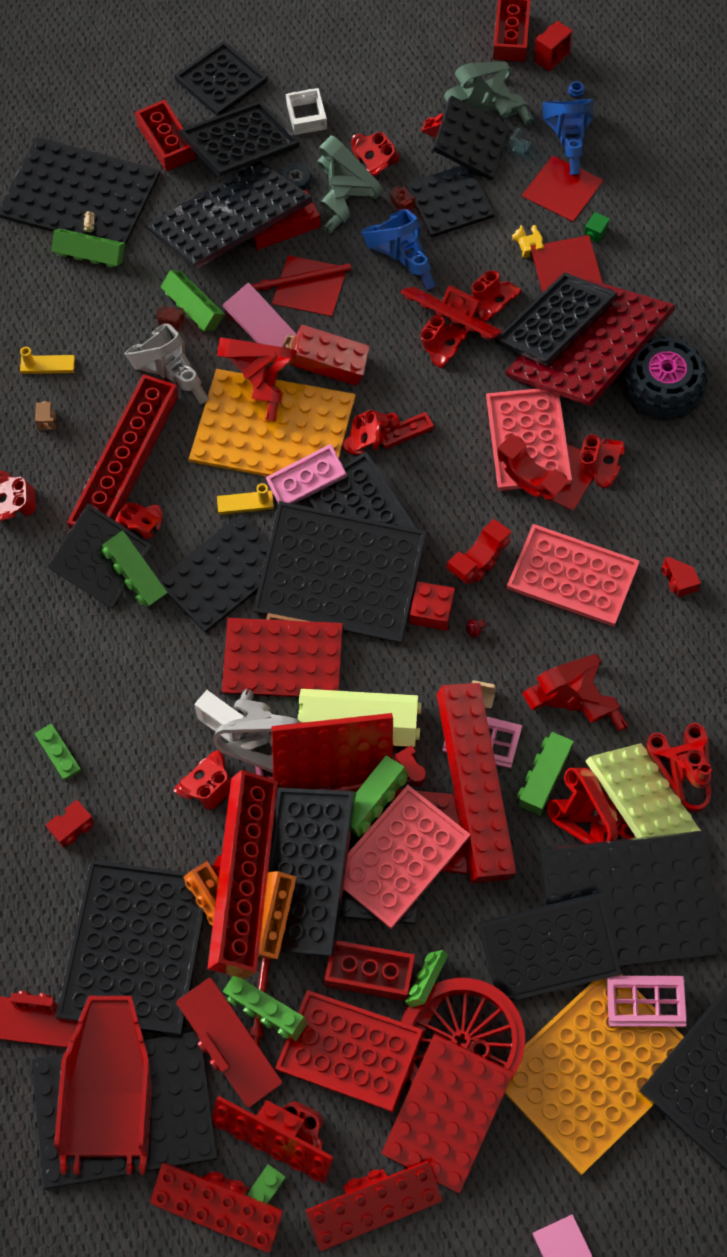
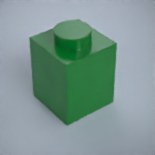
(597, 227)

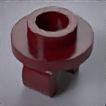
(475, 628)

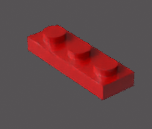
(406, 430)

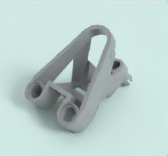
(160, 350)
(257, 725)

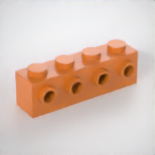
(204, 885)
(276, 908)

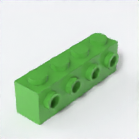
(88, 247)
(192, 300)
(134, 569)
(545, 774)
(376, 793)
(264, 1007)

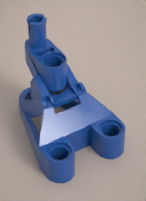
(565, 116)
(397, 231)

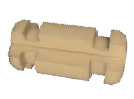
(89, 221)

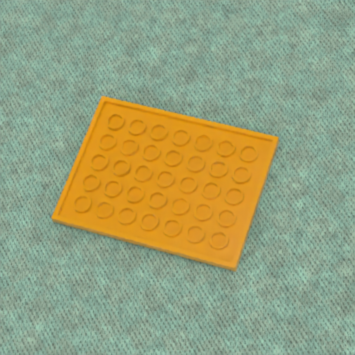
(240, 439)
(586, 1077)

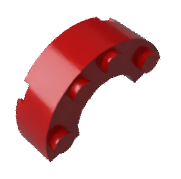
(526, 472)
(482, 555)

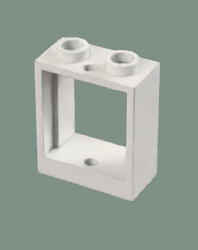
(309, 123)
(215, 713)

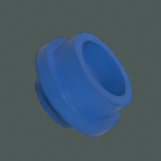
(576, 89)

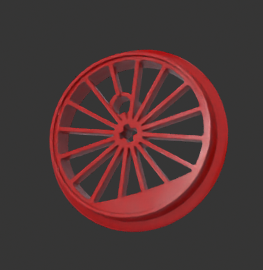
(421, 1016)

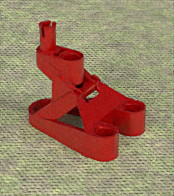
(251, 360)
(573, 688)
(681, 767)
(587, 797)

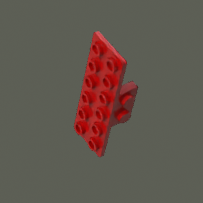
(455, 305)
(33, 1020)
(228, 1042)
(275, 1133)
(373, 1203)
(217, 1205)

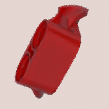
(363, 145)
(490, 288)
(436, 335)
(367, 423)
(603, 473)
(19, 496)
(132, 515)
(212, 787)
(308, 1133)

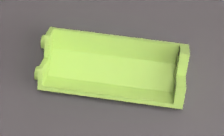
(328, 705)

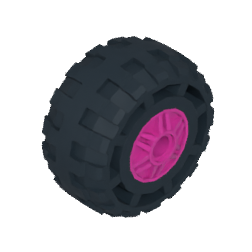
(666, 379)

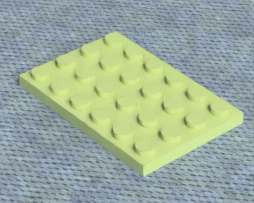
(641, 792)

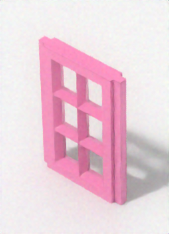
(504, 726)
(646, 1020)

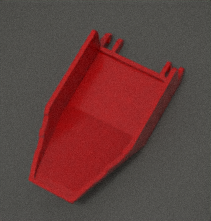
(105, 1087)

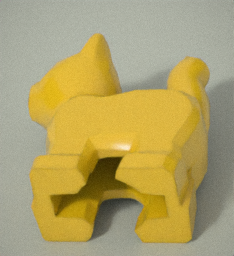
(527, 241)

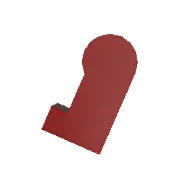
(415, 771)

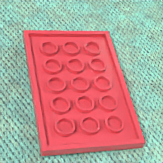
(536, 419)
(573, 575)
(401, 856)

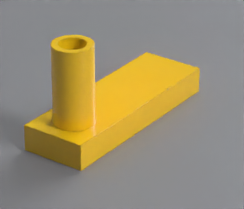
(45, 364)
(246, 502)

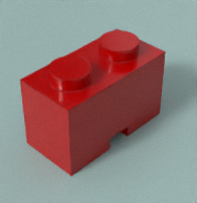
(71, 824)

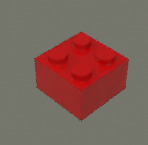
(553, 45)
(432, 606)

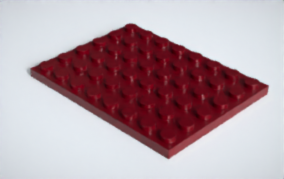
(600, 351)

